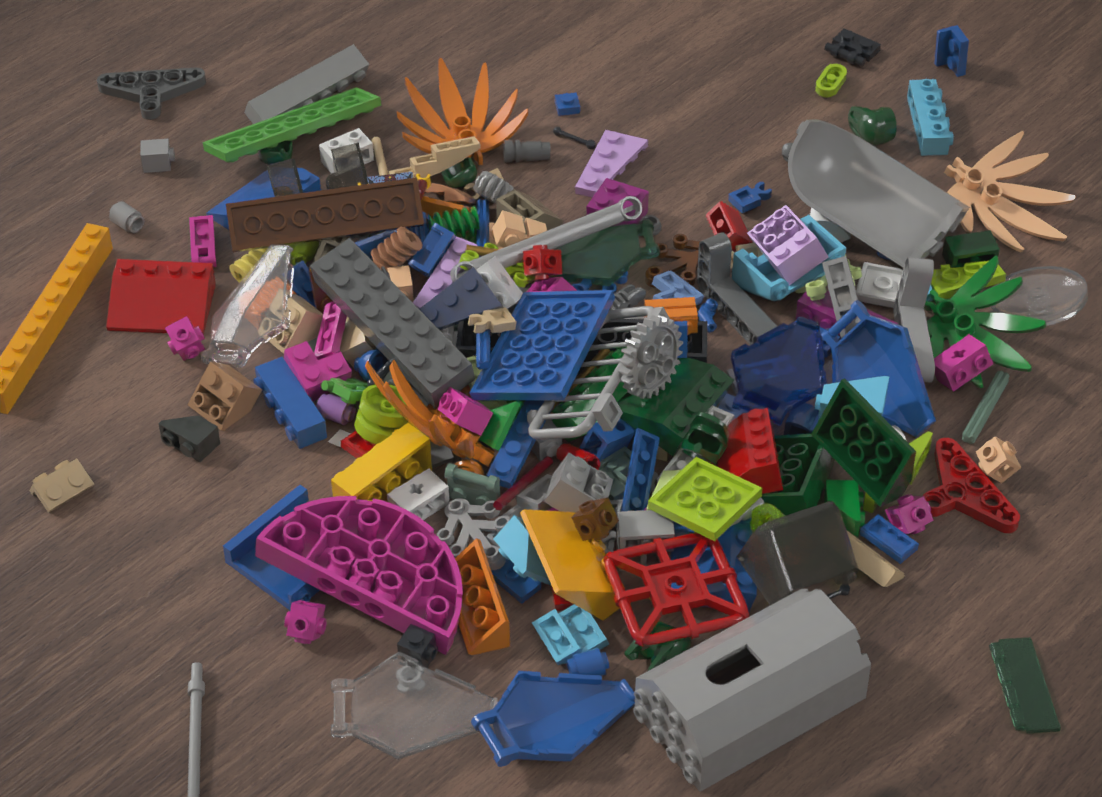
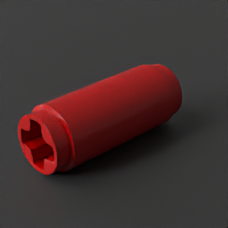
(590, 458)

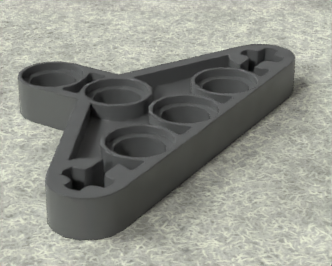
(161, 87)

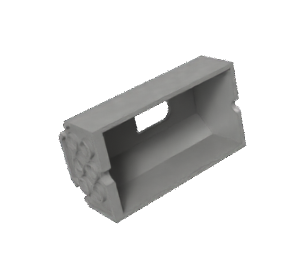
(804, 678)

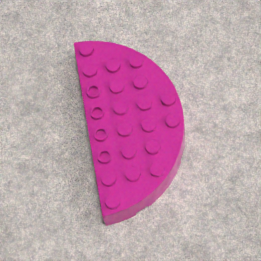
(371, 560)

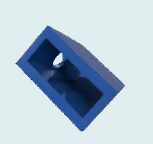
(607, 442)

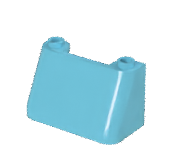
(761, 279)

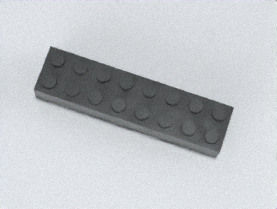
(392, 322)

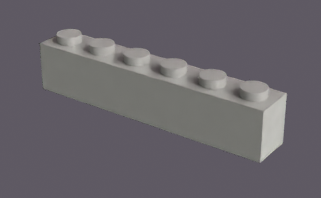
(310, 85)

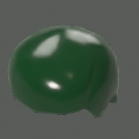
(280, 153)
(460, 174)

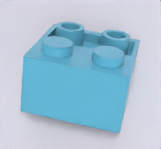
(518, 547)

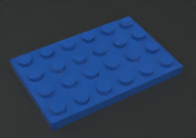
(546, 346)

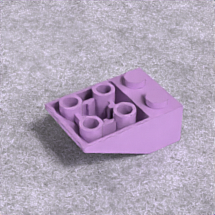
(788, 244)

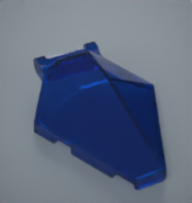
(780, 369)

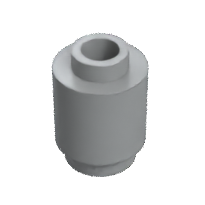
(126, 217)

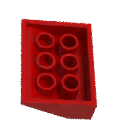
(159, 293)
(753, 451)

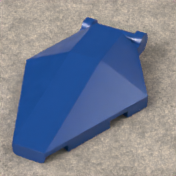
(877, 350)
(552, 716)

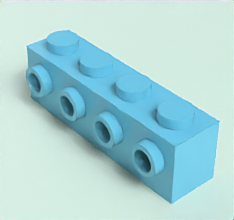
(929, 117)

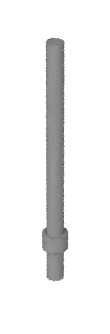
(196, 691)

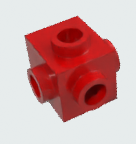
(537, 262)

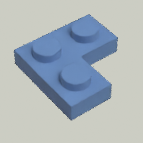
(675, 287)

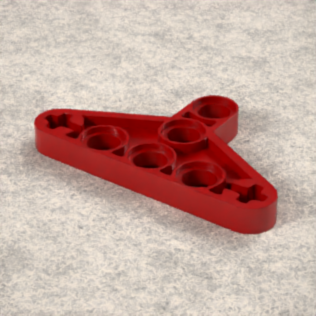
(972, 499)

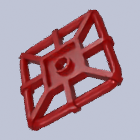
(670, 600)

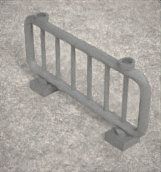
(605, 408)

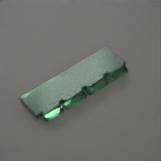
(1024, 685)

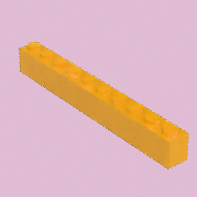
(51, 312)

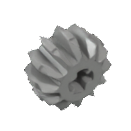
(491, 186)

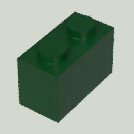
(969, 248)

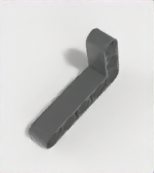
(732, 301)

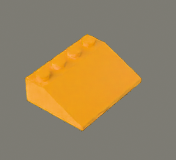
(570, 563)

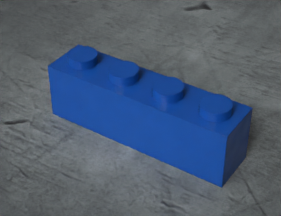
(290, 403)

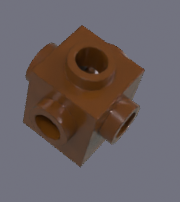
(595, 519)

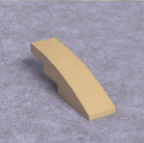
(442, 157)

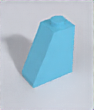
(872, 389)

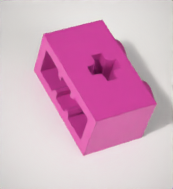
(962, 362)
(464, 411)

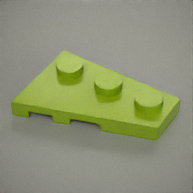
(949, 280)

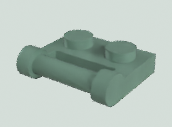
(471, 486)

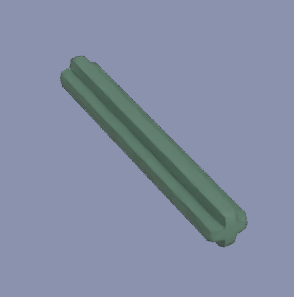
(985, 407)

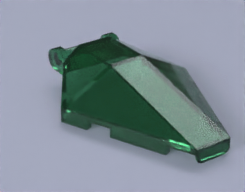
(607, 253)

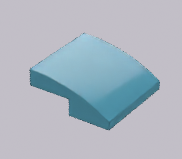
(569, 633)

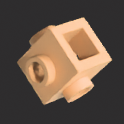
(998, 459)

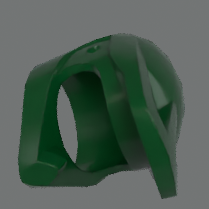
(873, 125)
(706, 438)
(659, 652)

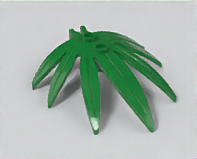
(957, 319)

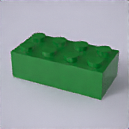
(588, 388)

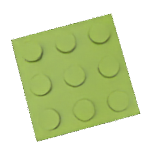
(705, 498)

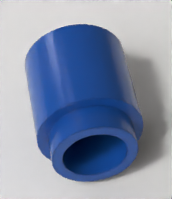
(588, 663)

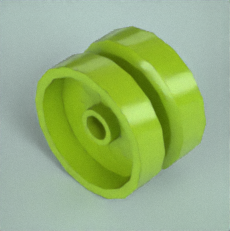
(376, 416)

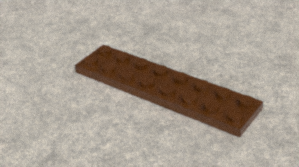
(324, 214)

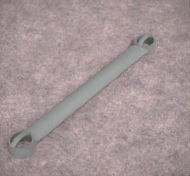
(558, 236)

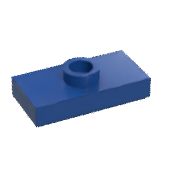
(889, 539)
(514, 584)

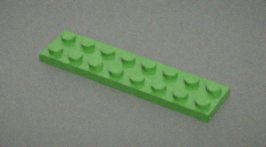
(291, 124)

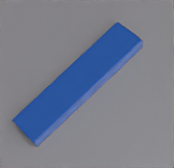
(640, 471)

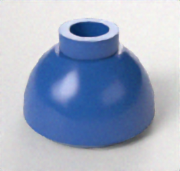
(375, 358)

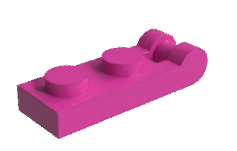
(202, 239)
(330, 331)

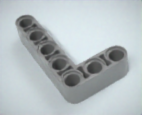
(910, 310)

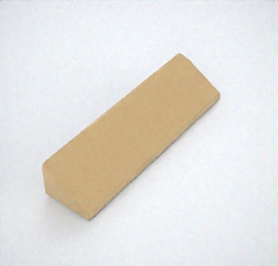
(874, 564)

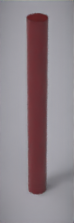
(522, 483)

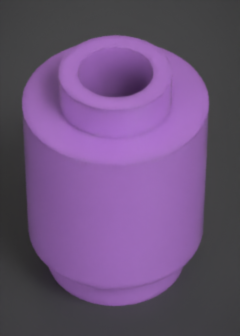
(335, 409)

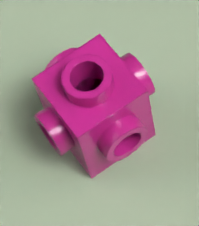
(185, 339)
(910, 514)
(305, 621)

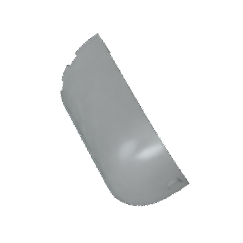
(870, 193)

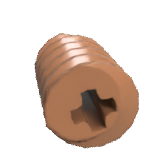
(396, 249)

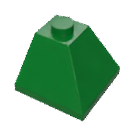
(500, 424)

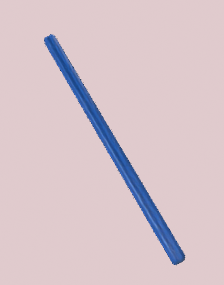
(482, 237)

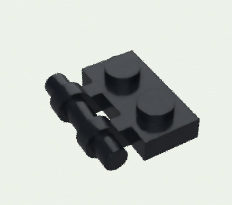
(853, 47)

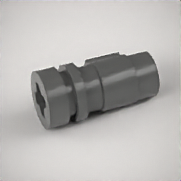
(526, 151)

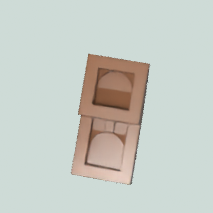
(451, 194)

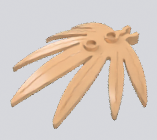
(979, 188)

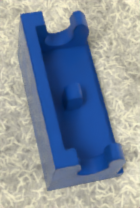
(433, 250)

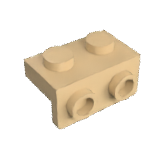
(61, 485)

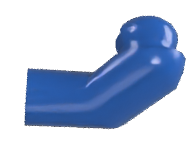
(707, 312)

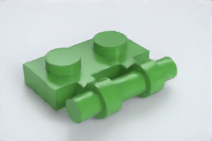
(349, 390)

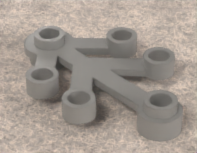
(459, 512)

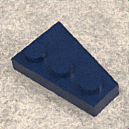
(460, 300)

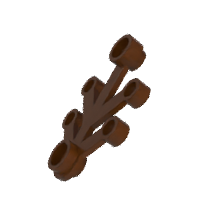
(683, 258)

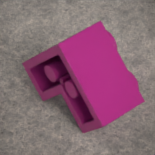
(313, 372)

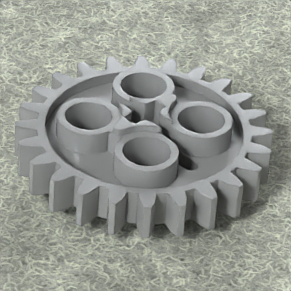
(650, 356)

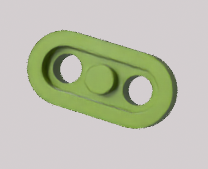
(831, 80)

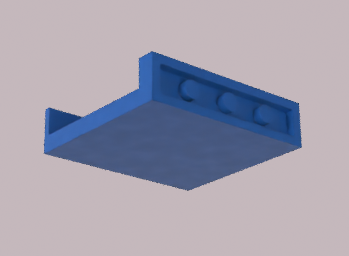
(241, 552)

